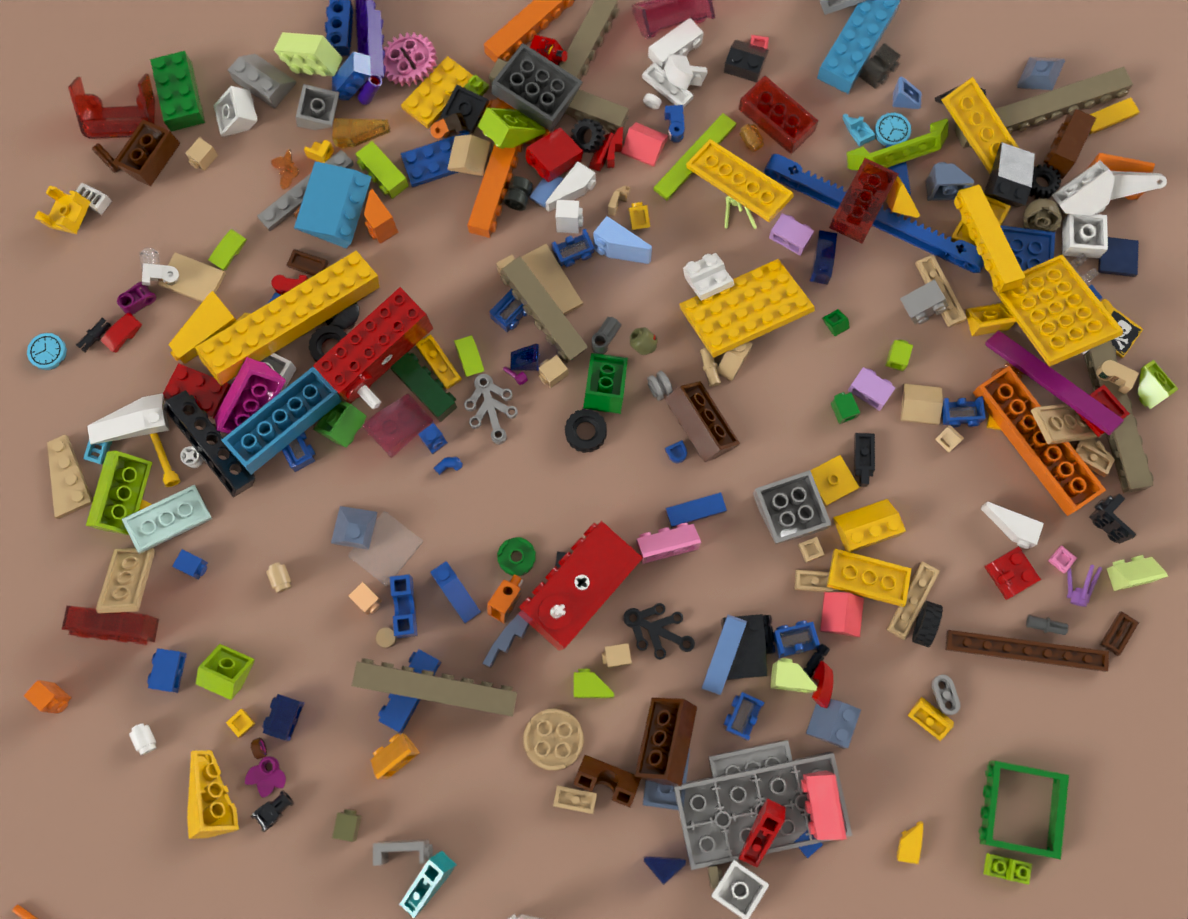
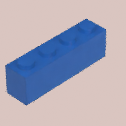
(401, 708)

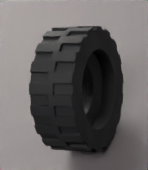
(320, 336)
(585, 416)
(927, 624)

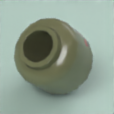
(643, 341)

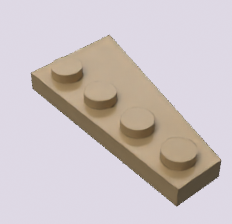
(67, 479)

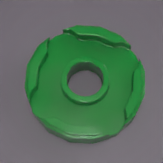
(516, 545)

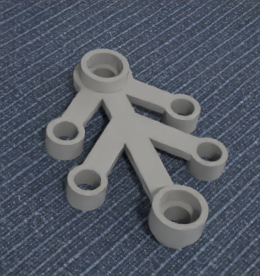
(490, 404)

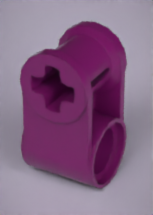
(136, 297)

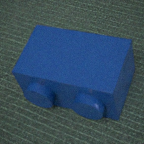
(166, 670)

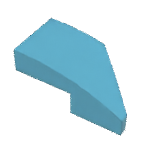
(858, 129)

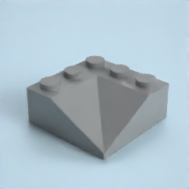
(792, 507)

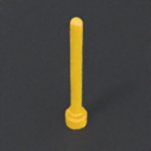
(170, 477)

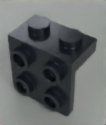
(1106, 520)

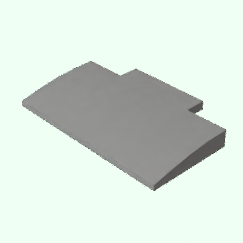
(725, 806)

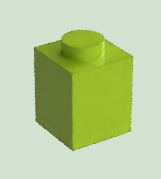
(899, 355)

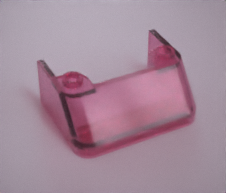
(659, 14)

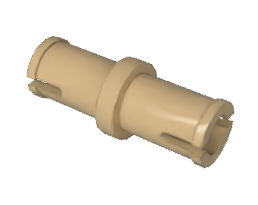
(710, 367)

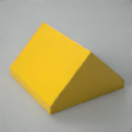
(900, 200)
(989, 319)

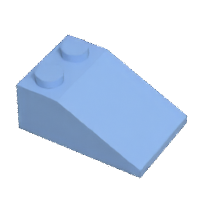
(619, 243)

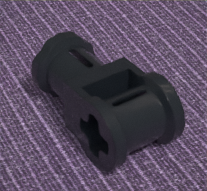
(270, 812)

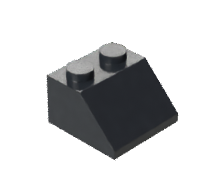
(745, 60)

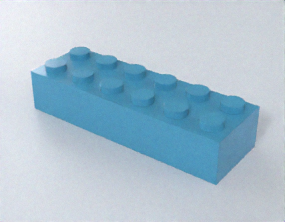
(857, 43)
(281, 420)

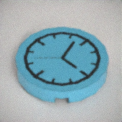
(892, 129)
(46, 351)

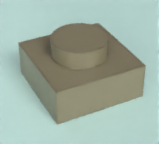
(714, 876)

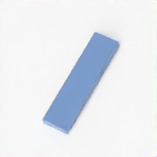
(724, 654)

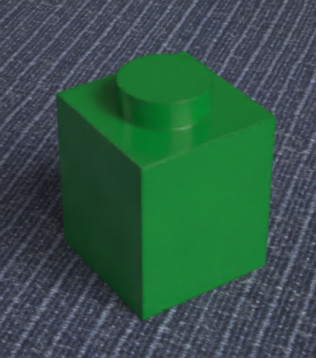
(845, 407)

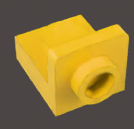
(639, 216)

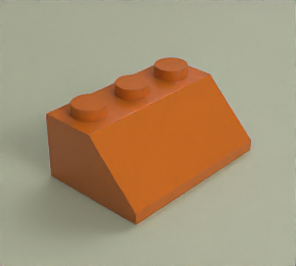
(1123, 164)

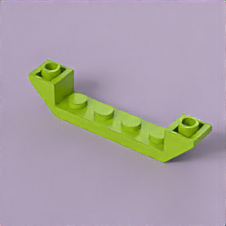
(902, 151)

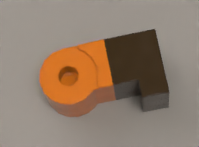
(448, 125)

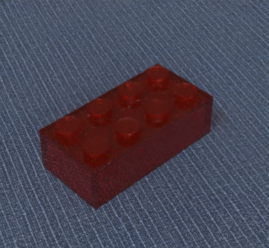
(778, 114)
(863, 200)
(115, 626)

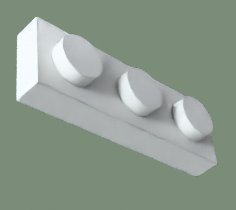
(658, 79)

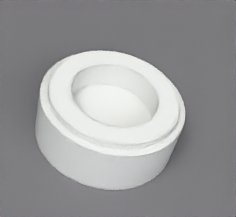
(652, 101)

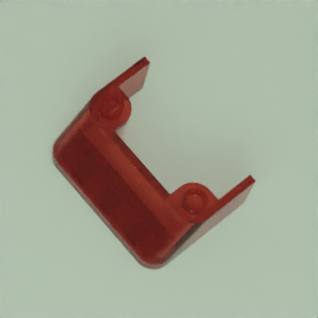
(111, 122)

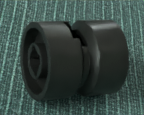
(518, 193)

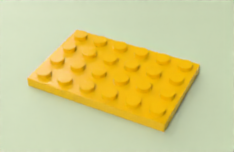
(747, 310)
(1059, 311)

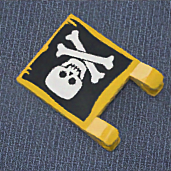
(1130, 330)

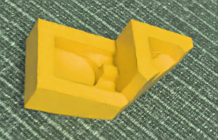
(910, 844)

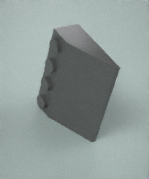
(536, 87)

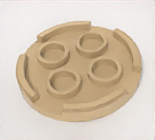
(553, 739)

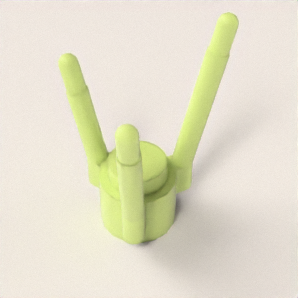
(730, 200)

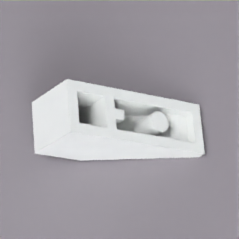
(573, 186)
(1016, 527)

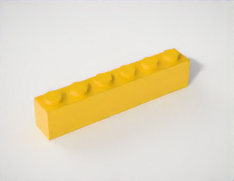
(989, 238)

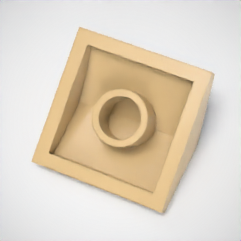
(469, 155)
(921, 404)

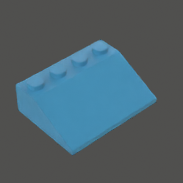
(332, 203)

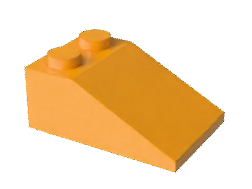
(393, 757)

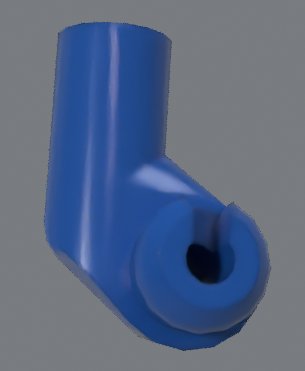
(448, 462)

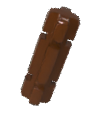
(105, 157)

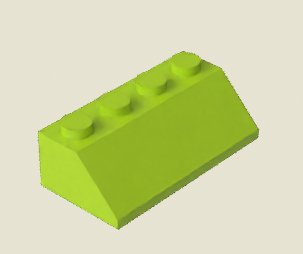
(118, 491)

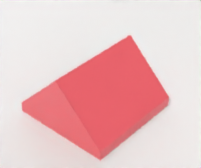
(644, 144)
(842, 613)

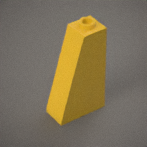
(204, 323)

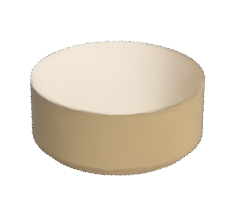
(385, 637)

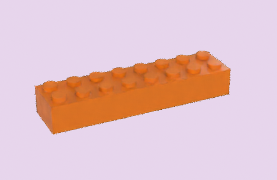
(1056, 464)

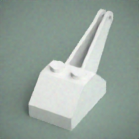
(1098, 185)

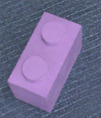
(791, 234)
(871, 388)

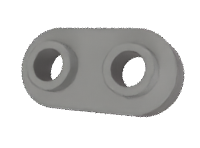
(947, 694)

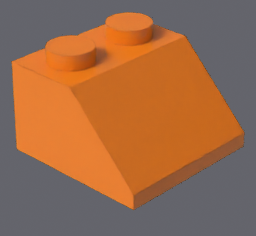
(378, 219)

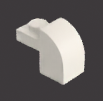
(682, 74)

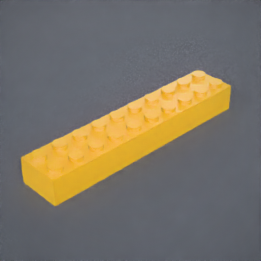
(288, 316)

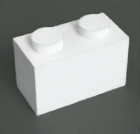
(568, 216)

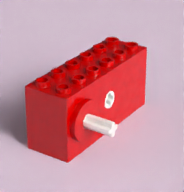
(374, 347)
(599, 565)

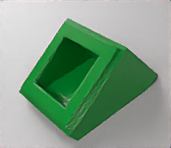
(836, 322)

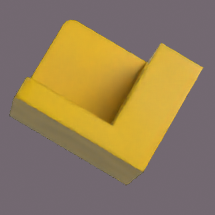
(319, 152)

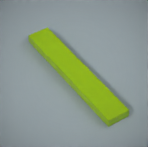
(679, 173)

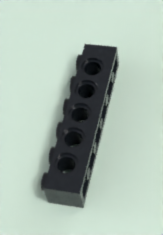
(187, 424)

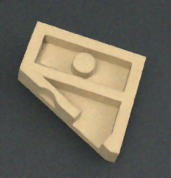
(1095, 456)

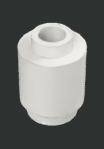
(142, 739)

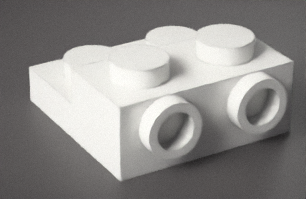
(707, 276)

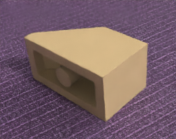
(733, 361)

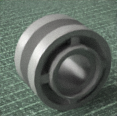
(659, 385)

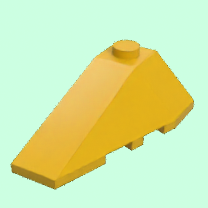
(208, 803)

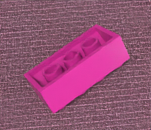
(249, 392)

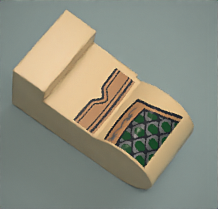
(1118, 375)

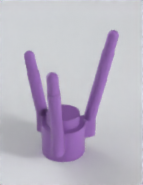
(1082, 596)

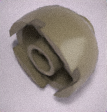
(1042, 215)

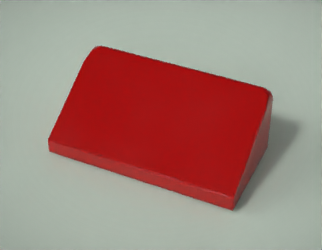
(600, 156)

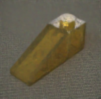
(357, 131)

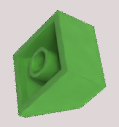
(341, 424)

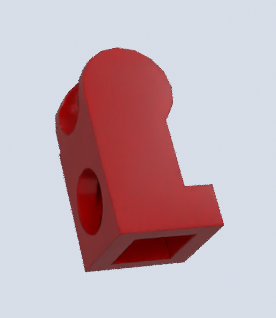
(282, 284)

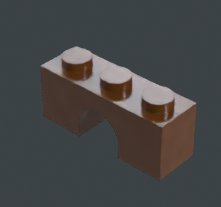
(598, 772)

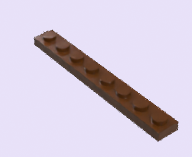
(1027, 650)

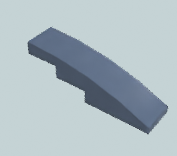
(516, 627)

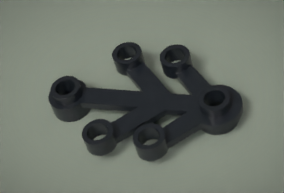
(655, 629)

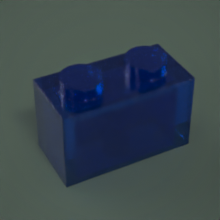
(282, 717)

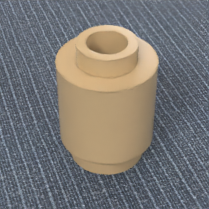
(279, 577)

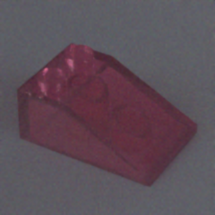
(397, 424)

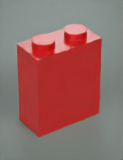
(553, 154)

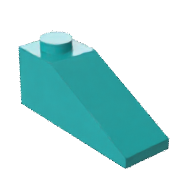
(427, 883)

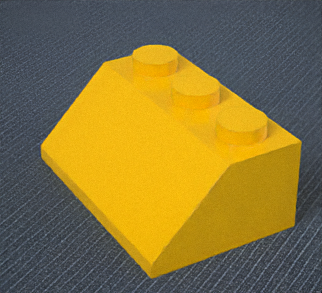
(869, 525)

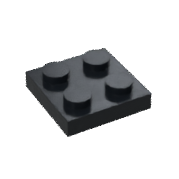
(468, 103)

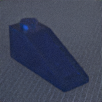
(824, 257)

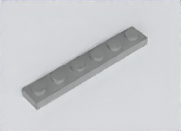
(293, 198)

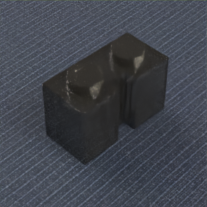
(878, 67)

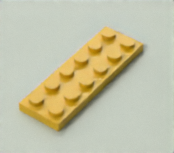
(978, 121)
(740, 180)

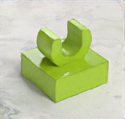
(477, 85)

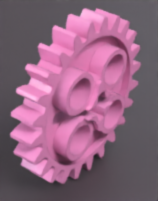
(418, 51)

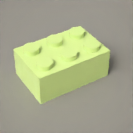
(308, 54)

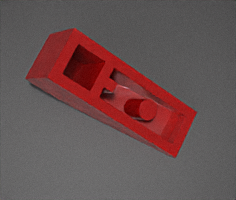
(763, 832)

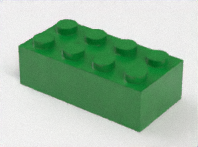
(177, 91)

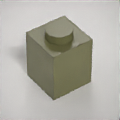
(347, 825)

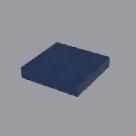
(1120, 258)

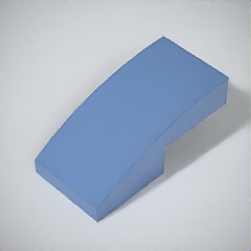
(544, 190)

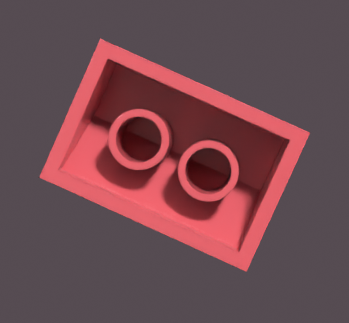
(823, 806)

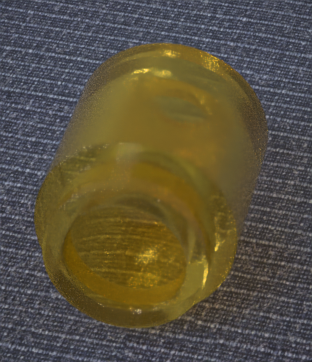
(751, 137)

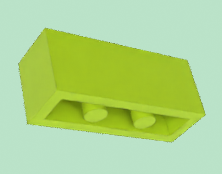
(381, 170)

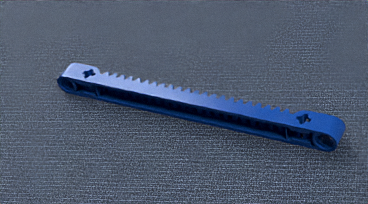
(781, 168)

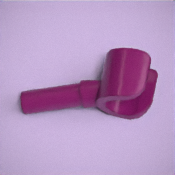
(521, 378)

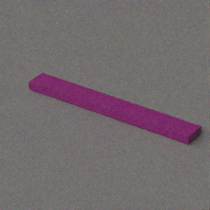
(1054, 383)

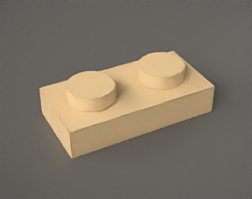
(575, 799)

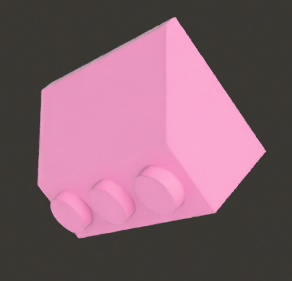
(668, 542)

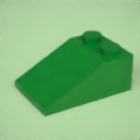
(605, 383)

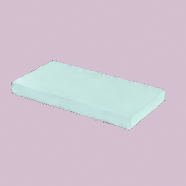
(166, 519)

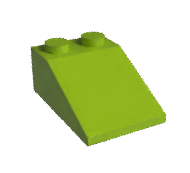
(509, 127)

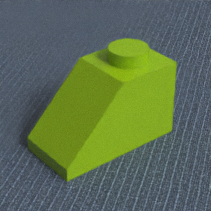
(589, 685)

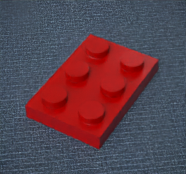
(203, 387)

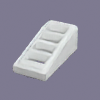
(102, 203)

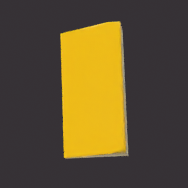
(931, 718)

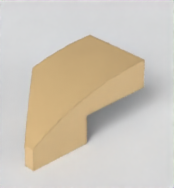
(619, 194)

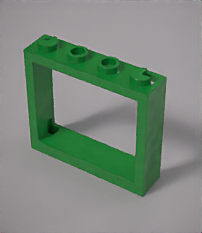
(1057, 809)

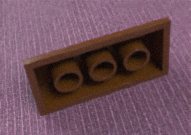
(702, 420)
(666, 741)

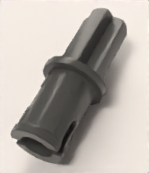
(1047, 625)

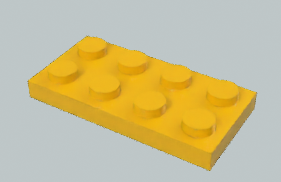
(433, 93)
(869, 577)

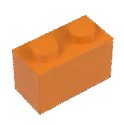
(47, 697)

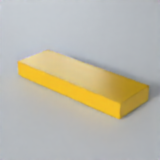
(1114, 114)
(438, 362)

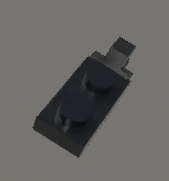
(864, 457)

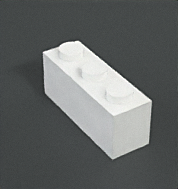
(677, 42)

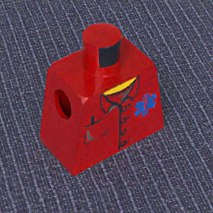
(549, 49)

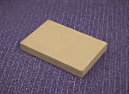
(195, 278)

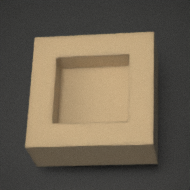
(949, 438)
(811, 549)

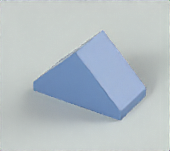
(906, 95)

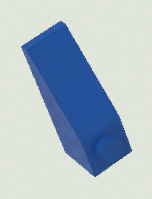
(455, 592)

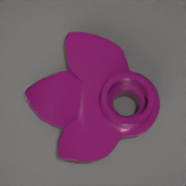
(266, 779)

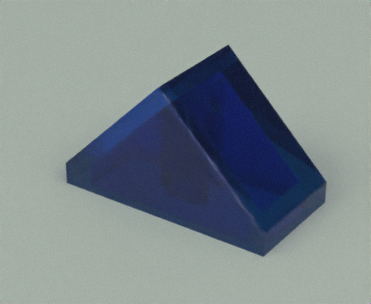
(526, 359)
(664, 867)

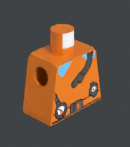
(502, 604)

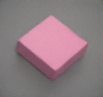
(1062, 559)

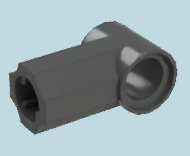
(605, 334)

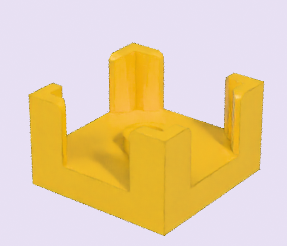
(66, 212)

